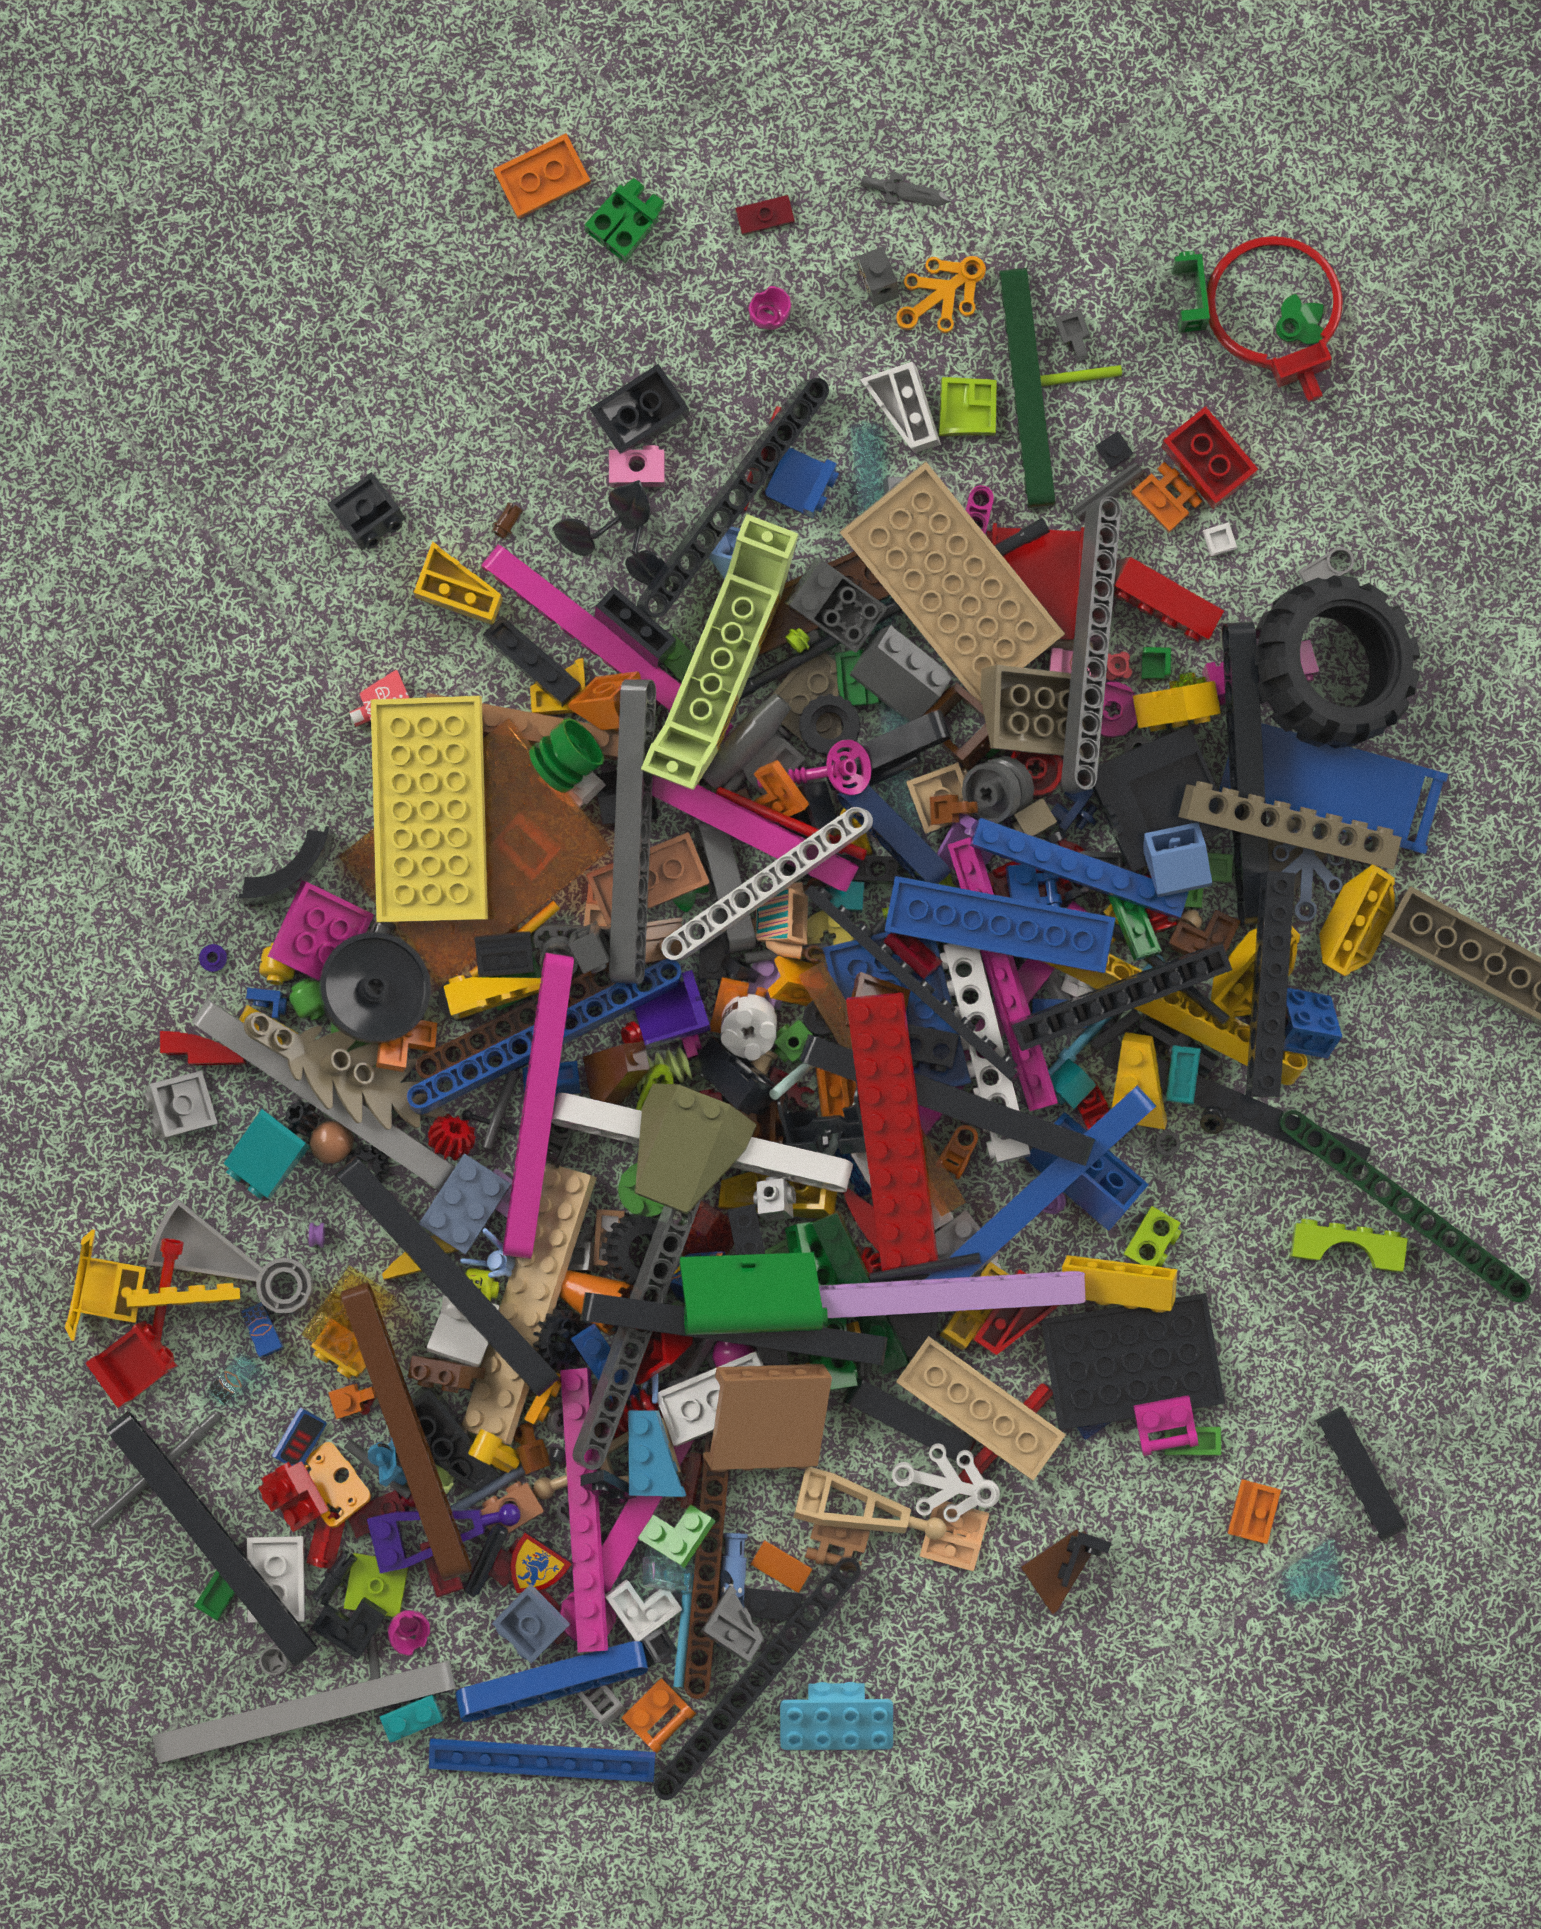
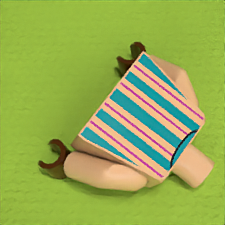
(783, 922)

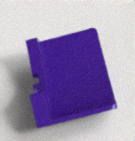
(673, 1015)

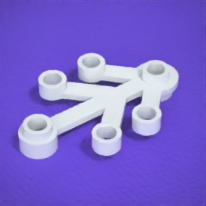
(950, 1485)

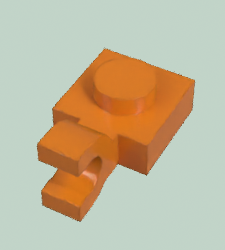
(350, 1400)

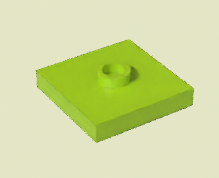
(382, 1589)

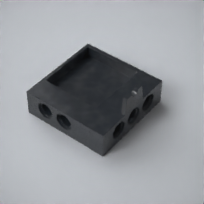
(1146, 789)

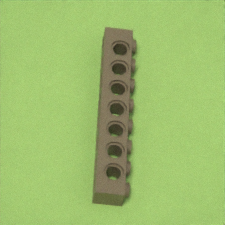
(1196, 808)

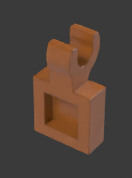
(946, 809)
(532, 1451)

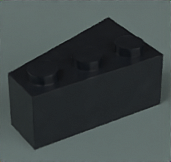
(734, 1077)

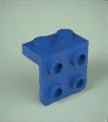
(802, 482)

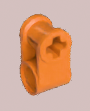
(958, 1153)

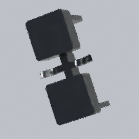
(812, 1132)

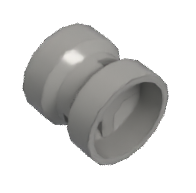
(271, 1663)

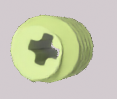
(678, 1065)

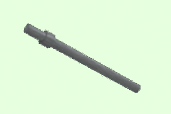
(196, 1434)

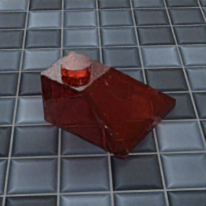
(709, 1232)

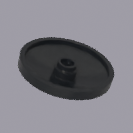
(374, 987)

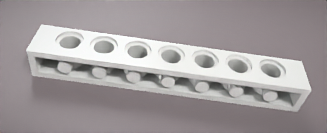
(952, 957)

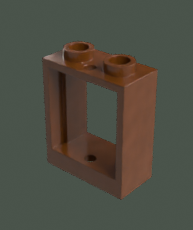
(979, 743)

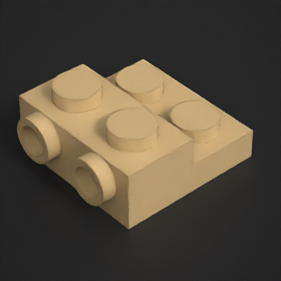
(937, 783)

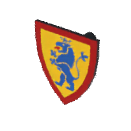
(536, 1564)

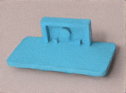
(836, 1719)

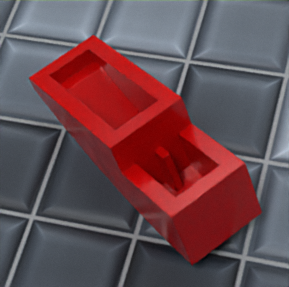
(199, 1049)
(863, 1215)

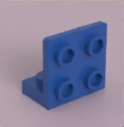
(1311, 1024)

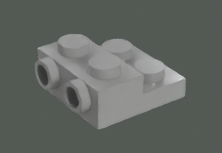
(179, 1105)

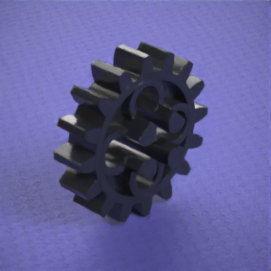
(563, 1324)

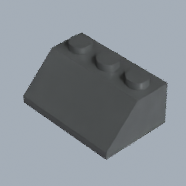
(900, 674)

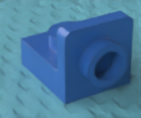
(263, 997)

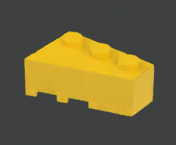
(456, 588)
(1177, 706)
(1140, 1068)

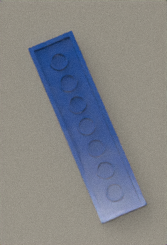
(1000, 924)

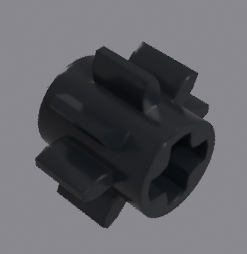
(301, 1117)

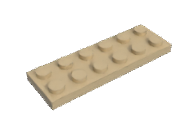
(980, 1408)

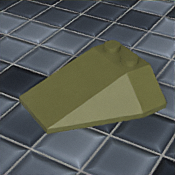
(686, 1145)

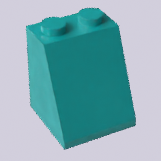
(265, 1155)

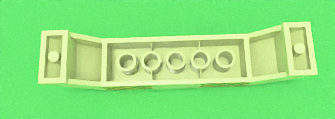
(724, 654)

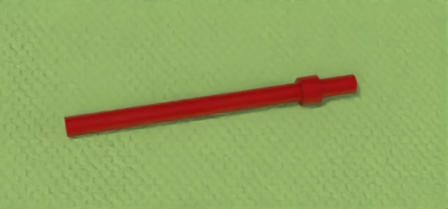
(787, 821)

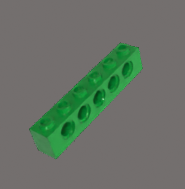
(799, 1240)

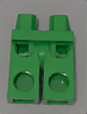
(624, 220)

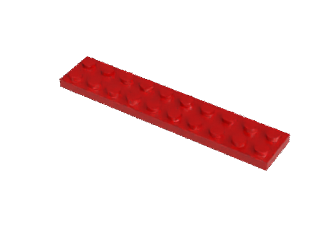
(892, 1130)

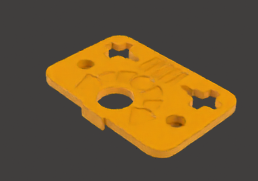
(332, 1492)

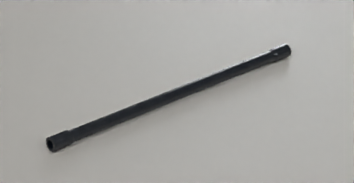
(1024, 536)

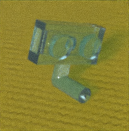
(665, 1573)

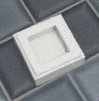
(1219, 539)

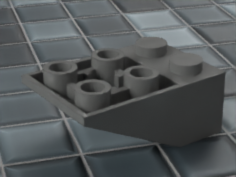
(835, 604)

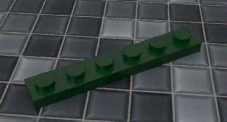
(851, 1270)

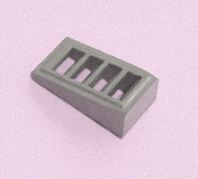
(609, 1715)

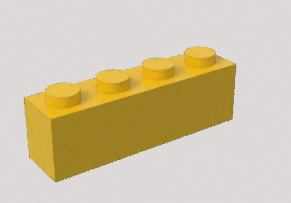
(1125, 1283)

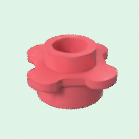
(1124, 670)

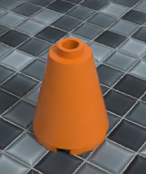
(577, 1283)

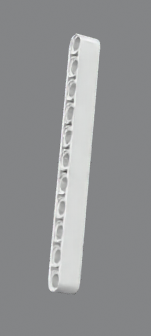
(760, 1156)

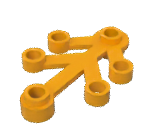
(943, 291)

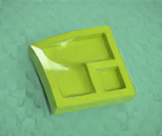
(967, 407)

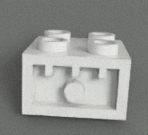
(456, 1337)

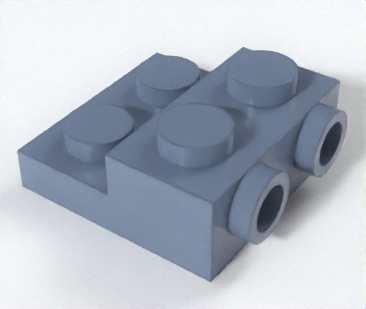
(530, 1624)

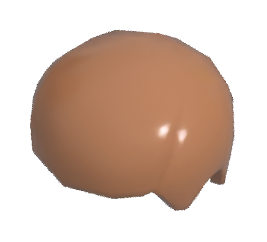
(331, 1142)

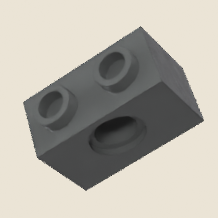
(590, 948)

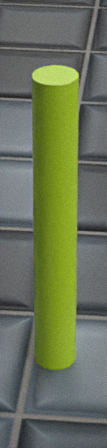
(1081, 375)

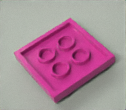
(315, 928)

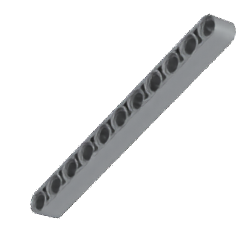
(392, 1142)
(304, 1711)

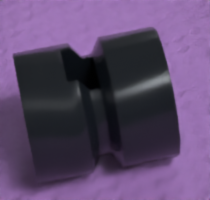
(815, 1022)

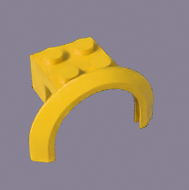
(102, 1288)

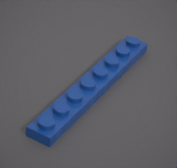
(1075, 867)
(541, 1760)

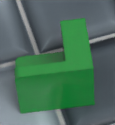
(1156, 663)

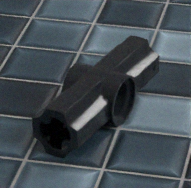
(1166, 1037)

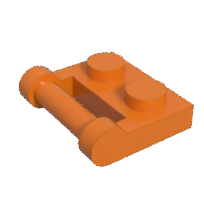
(652, 1708)

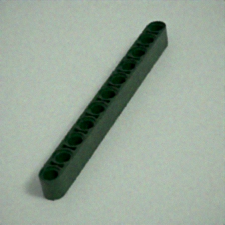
(1416, 1211)

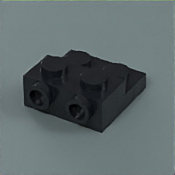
(367, 512)

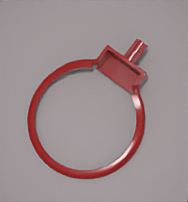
(1294, 366)

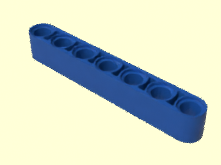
(551, 1681)

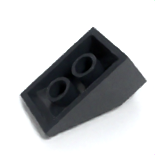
(640, 410)

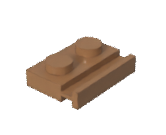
(656, 933)

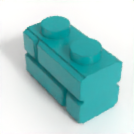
(411, 1718)

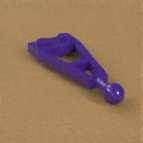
(389, 1542)

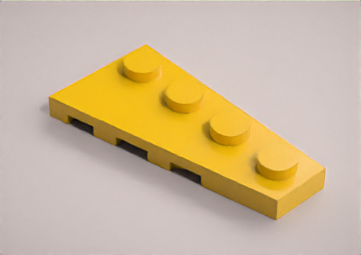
(195, 1293)

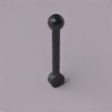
(467, 1115)

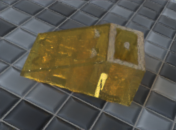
(331, 1326)

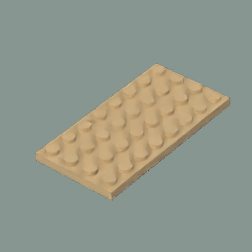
(950, 579)

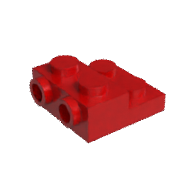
(294, 1494)

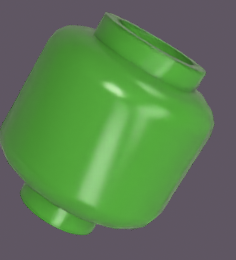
(306, 999)

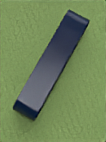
(897, 836)

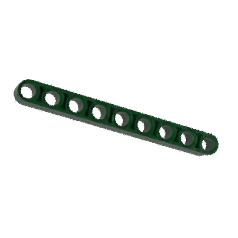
(1027, 388)

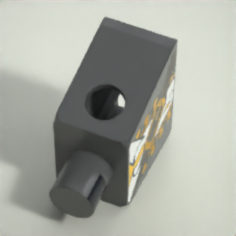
(877, 275)

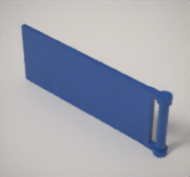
(1347, 784)

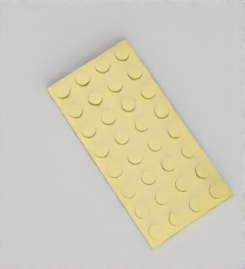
(429, 809)

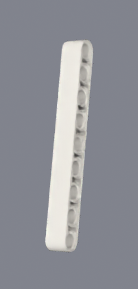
(753, 885)

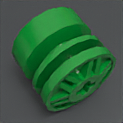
(566, 755)

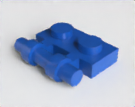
(1024, 884)

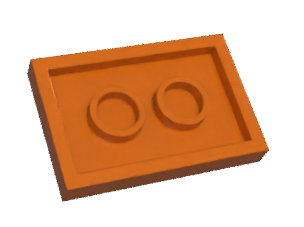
(542, 176)

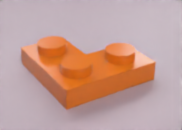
(781, 790)
(394, 1053)

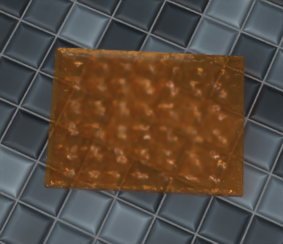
(533, 850)

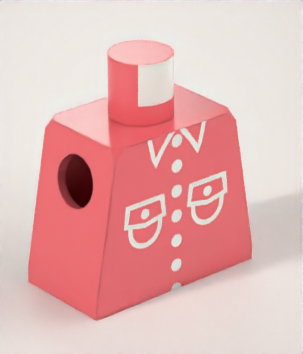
(386, 688)

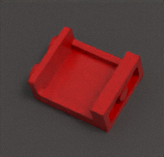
(132, 1364)

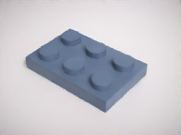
(465, 1204)

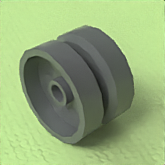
(999, 788)

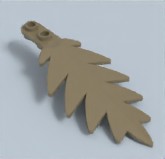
(350, 1073)

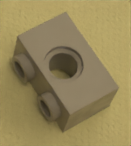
(1034, 819)

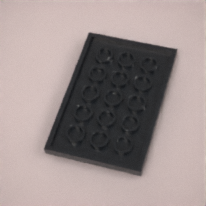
(1128, 1358)

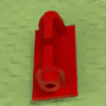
(325, 1543)

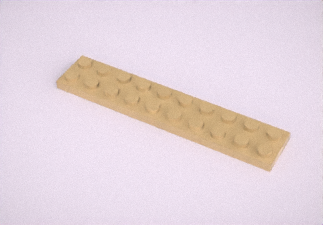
(529, 1297)

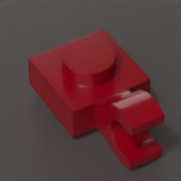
(502, 1566)

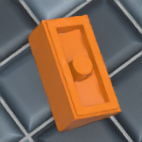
(781, 1566)

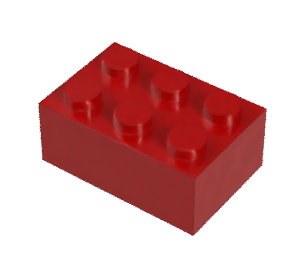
(1209, 457)

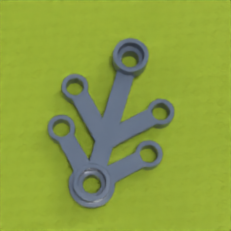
(1308, 862)

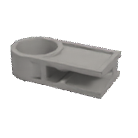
(1322, 567)

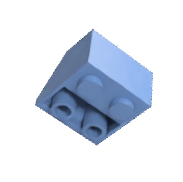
(1177, 859)

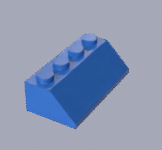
(1104, 1188)

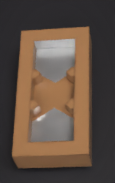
(604, 1220)

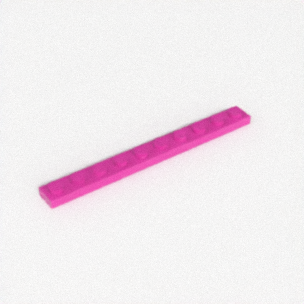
(1005, 985)
(584, 1519)

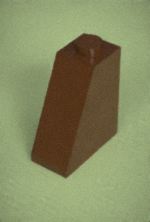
(615, 1071)
(1044, 1569)

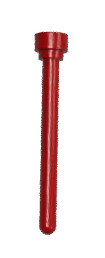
(170, 1252)

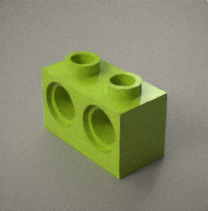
(1146, 1236)

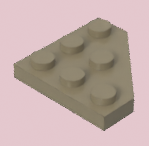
(807, 683)

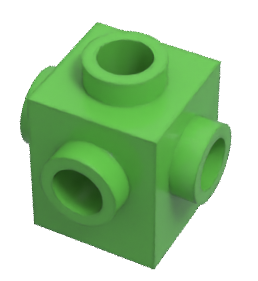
(796, 1032)

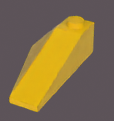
(480, 994)

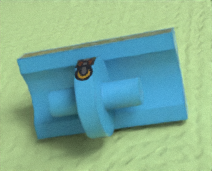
(388, 1462)

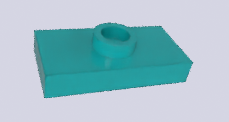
(1183, 1074)

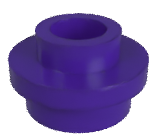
(221, 961)

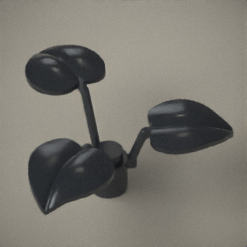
(633, 511)

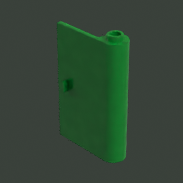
(751, 1294)

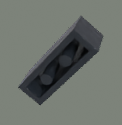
(635, 627)

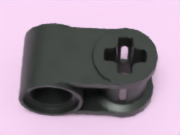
(558, 1144)

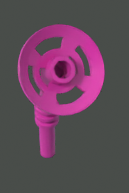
(839, 769)

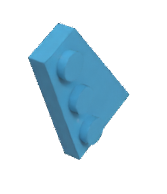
(650, 1459)

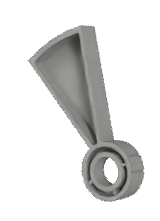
(213, 1254)

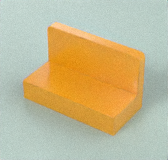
(789, 985)

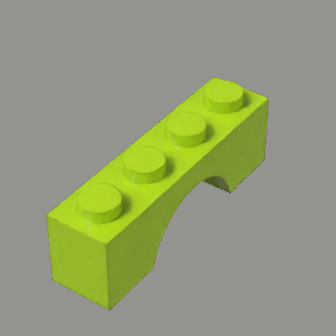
(1385, 1251)

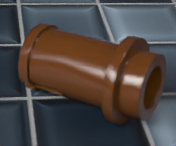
(506, 521)

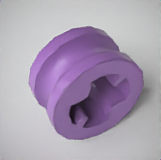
(317, 1235)

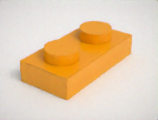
(539, 1408)

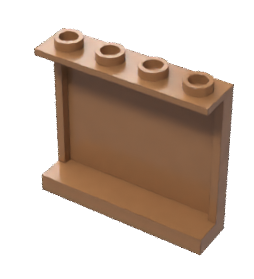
(769, 1417)

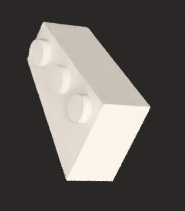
(905, 404)

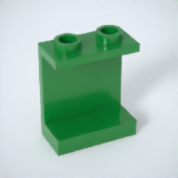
(1193, 319)

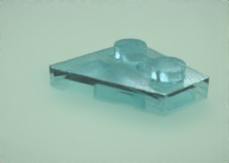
(1313, 1574)

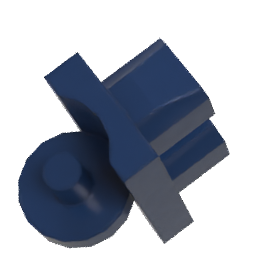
(1065, 818)

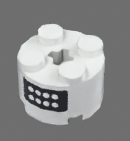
(748, 1026)

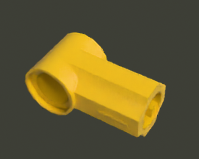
(492, 1451)

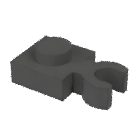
(583, 1253)

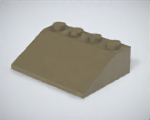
(1026, 708)

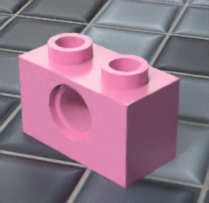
(650, 476)

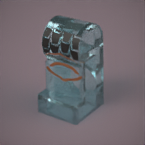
(233, 1379)

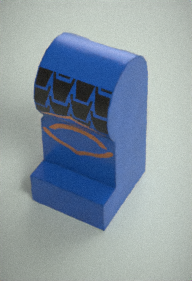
(262, 1330)

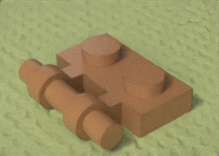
(848, 1538)

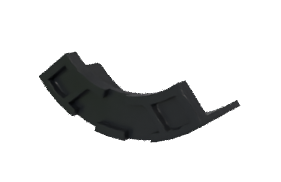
(287, 880)

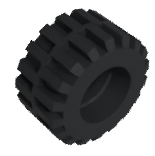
(618, 1246)

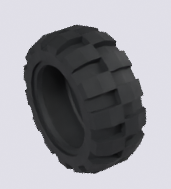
(1383, 638)

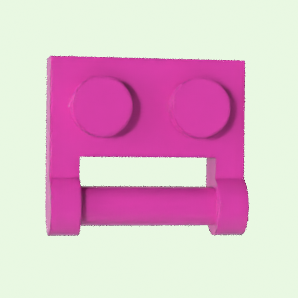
(1163, 1416)

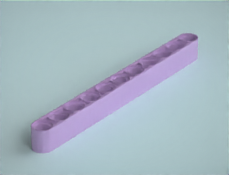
(953, 1294)

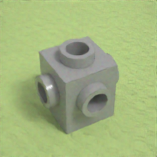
(774, 1199)

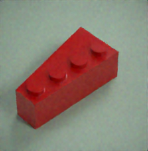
(1165, 600)

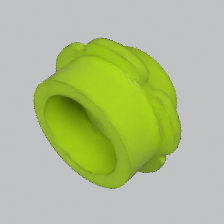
(798, 639)

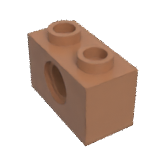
(525, 1499)

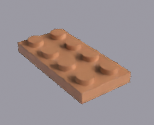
(672, 873)

